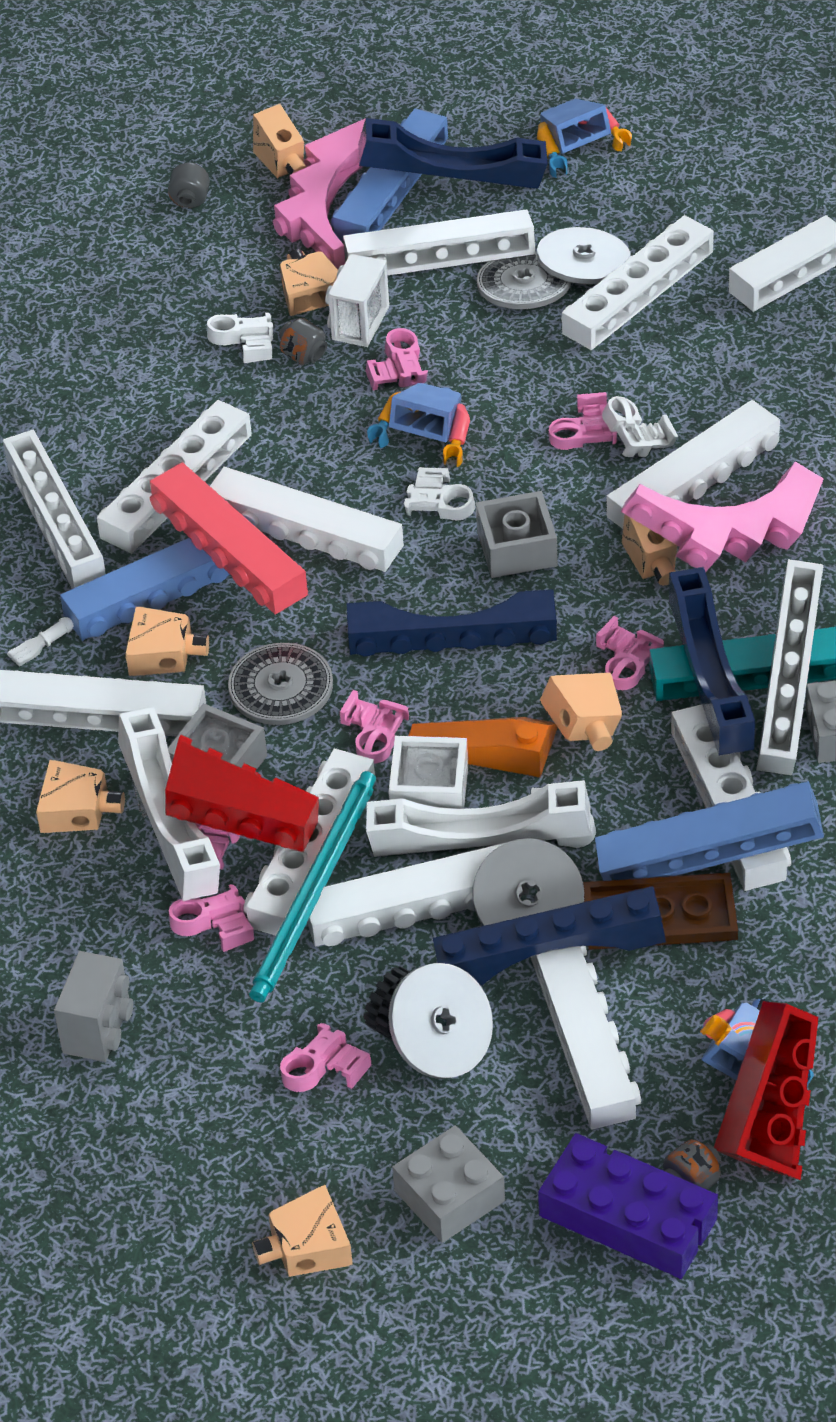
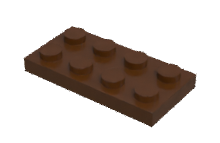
(690, 905)

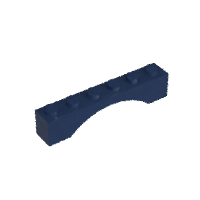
(512, 162)
(520, 619)
(721, 697)
(616, 921)

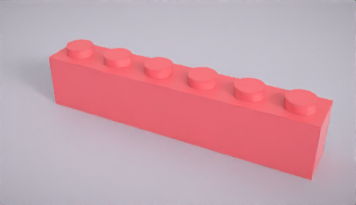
(228, 538)

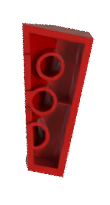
(238, 799)
(771, 1092)

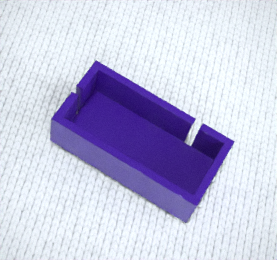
(628, 1205)

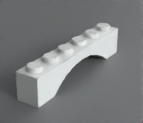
(411, 827)
(182, 843)

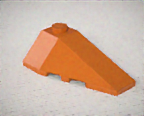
(500, 743)

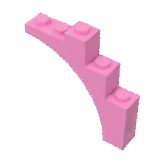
(313, 189)
(737, 529)

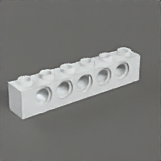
(637, 282)
(200, 447)
(53, 509)
(724, 780)
(288, 869)

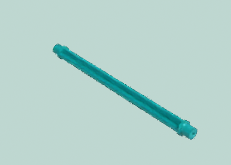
(311, 889)

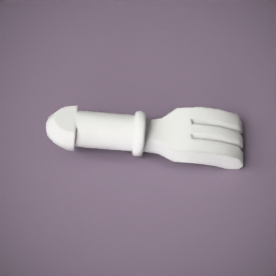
(33, 647)

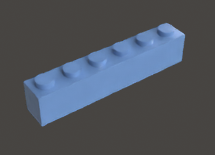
(383, 190)
(144, 583)
(711, 835)

